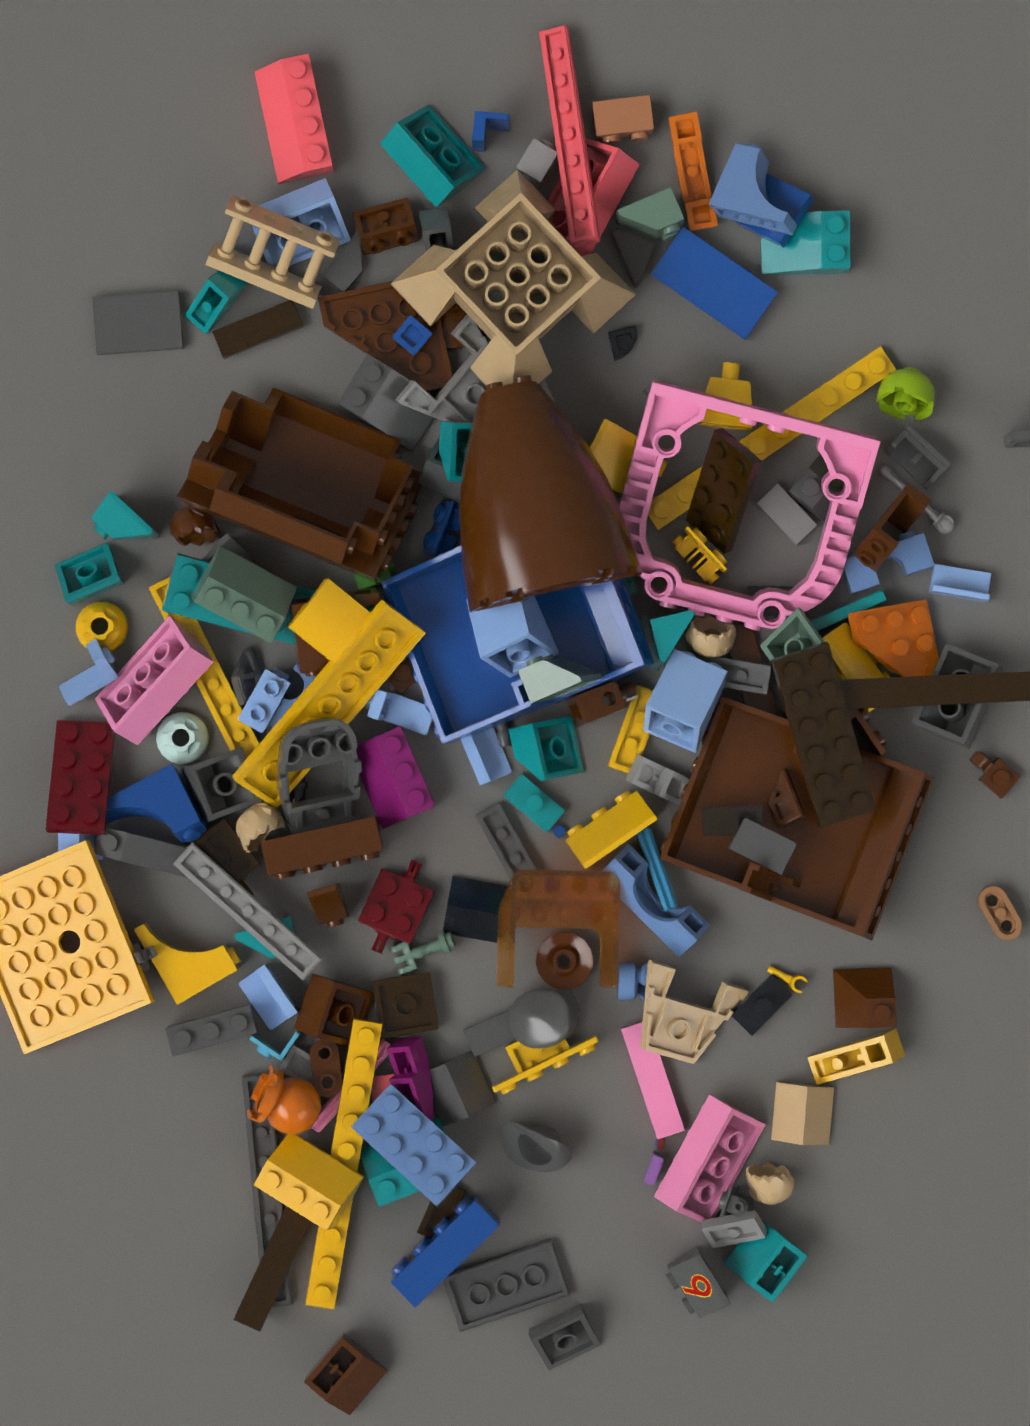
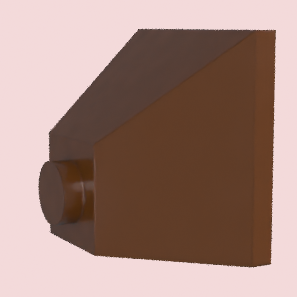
(864, 998)

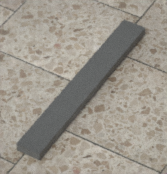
(267, 1210)

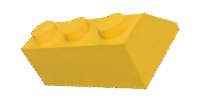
(850, 659)
(609, 828)
(309, 1181)

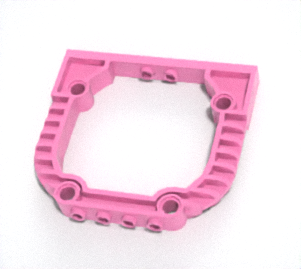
(847, 457)

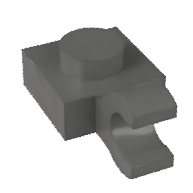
(143, 955)

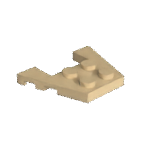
(677, 1026)

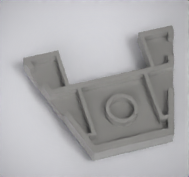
(461, 394)

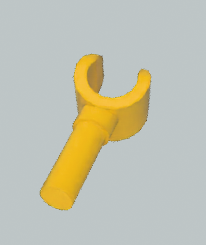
(790, 979)

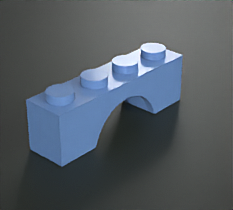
(676, 927)

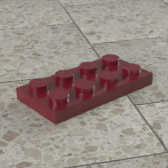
(80, 778)

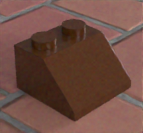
(330, 1009)

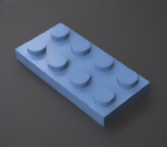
(413, 1145)

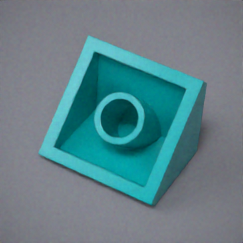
(88, 574)
(667, 632)

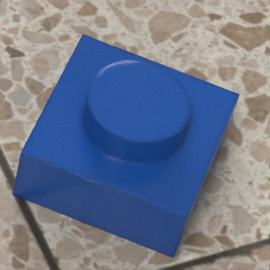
(412, 336)

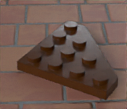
(369, 320)

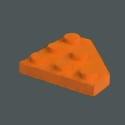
(898, 637)

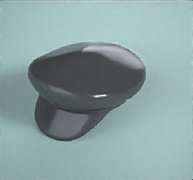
(542, 1018)

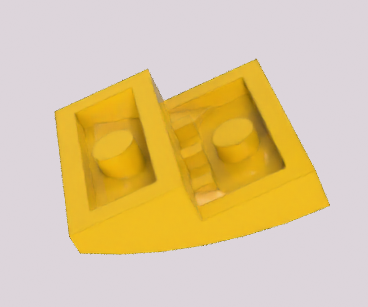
(329, 620)

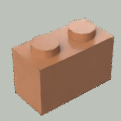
(623, 119)

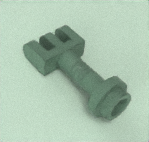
(445, 942)

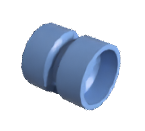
(631, 981)

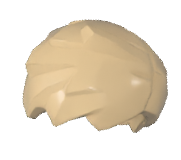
(710, 636)
(256, 825)
(769, 1183)

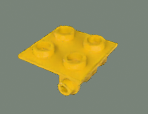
(696, 539)

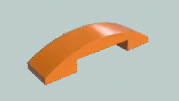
(692, 170)

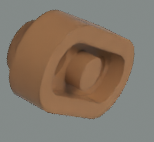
(999, 912)

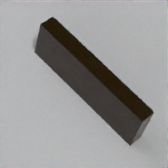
(258, 329)

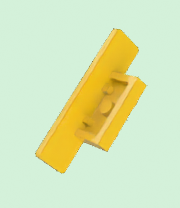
(531, 1061)

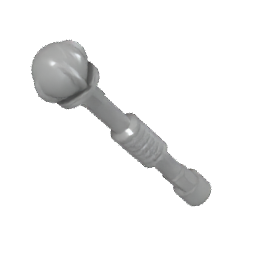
(943, 523)

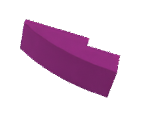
(412, 1073)

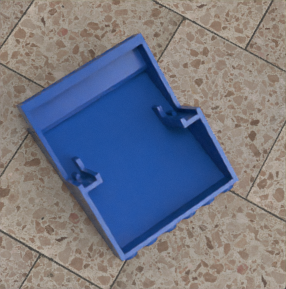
(469, 695)

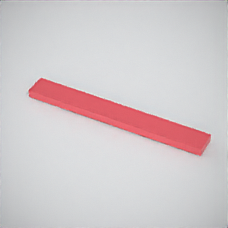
(569, 136)

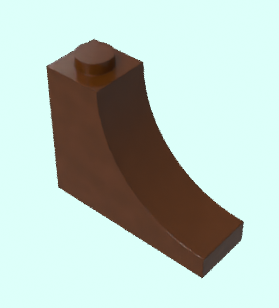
(309, 659)

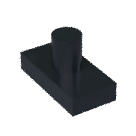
(761, 1005)

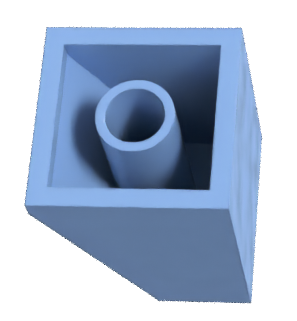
(512, 635)
(684, 700)

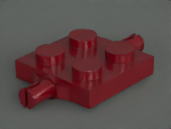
(396, 906)

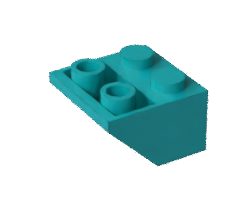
(767, 1262)

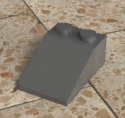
(373, 401)

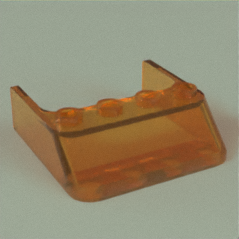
(560, 901)

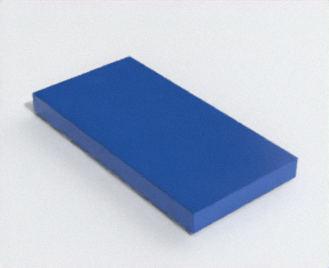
(714, 283)

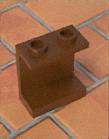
(902, 514)

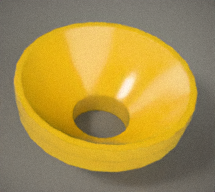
(116, 620)

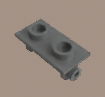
(734, 1202)

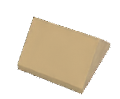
(802, 1113)

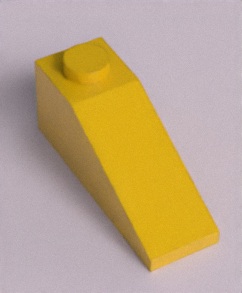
(857, 1056)

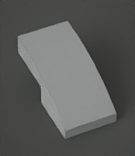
(657, 779)

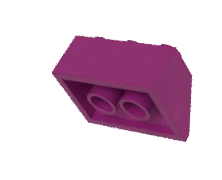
(393, 778)

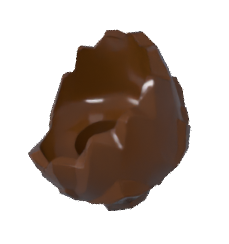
(193, 526)

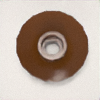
(564, 976)

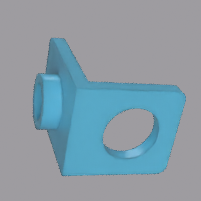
(269, 1051)

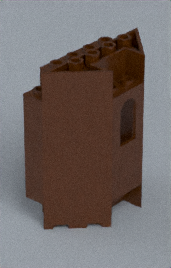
(306, 481)

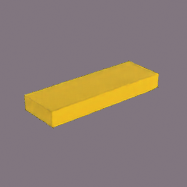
(631, 736)

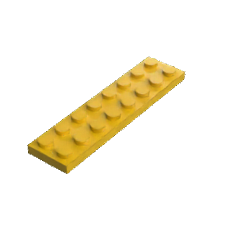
(335, 692)

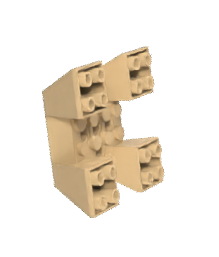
(467, 276)

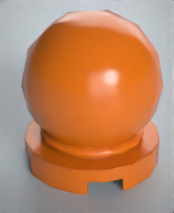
(287, 1103)

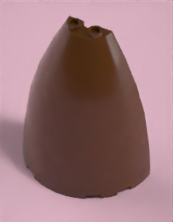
(535, 503)

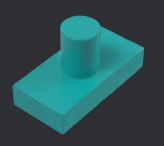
(534, 803)

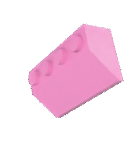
(153, 681)
(709, 1159)

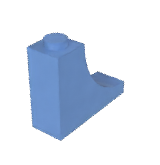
(743, 194)

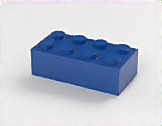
(445, 1250)

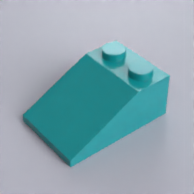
(816, 247)

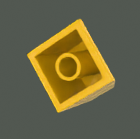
(614, 453)

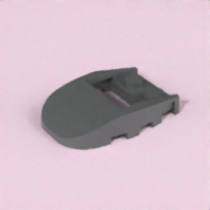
(311, 746)

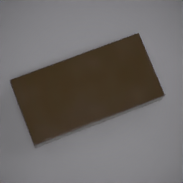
(435, 1214)

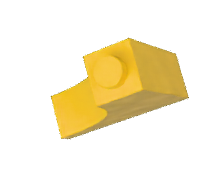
(188, 971)

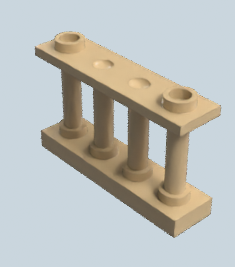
(264, 275)

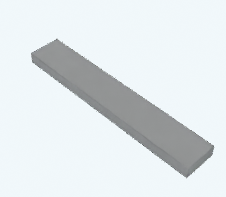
(247, 911)

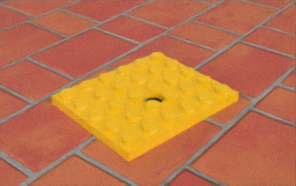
(41, 984)

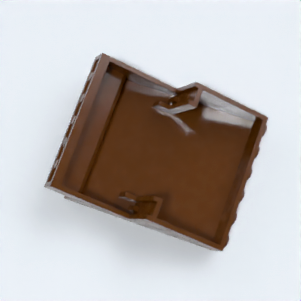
(835, 871)

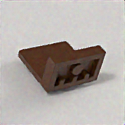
(873, 738)

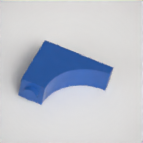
(161, 798)

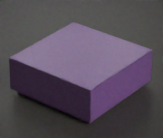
(653, 1169)

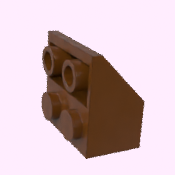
(345, 1375)

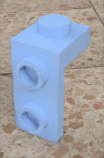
(93, 678)
(265, 699)
(399, 711)

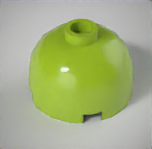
(906, 393)

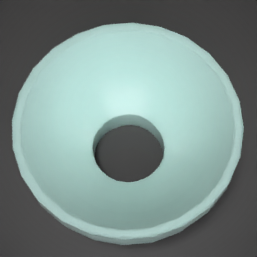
(197, 742)

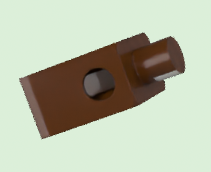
(590, 704)

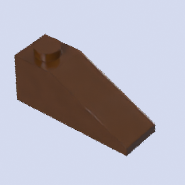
(329, 905)

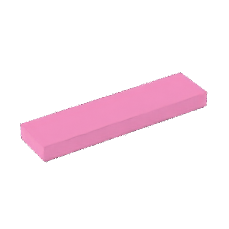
(653, 1084)

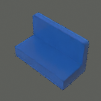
(487, 121)

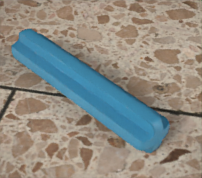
(657, 869)

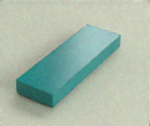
(842, 613)

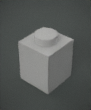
(538, 161)

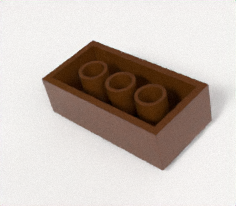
(322, 846)

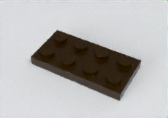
(723, 490)

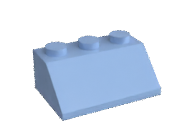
(310, 206)

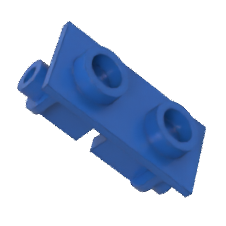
(445, 518)

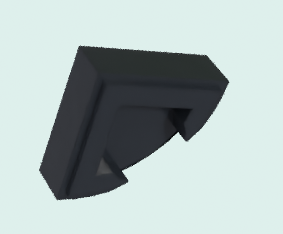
(622, 341)

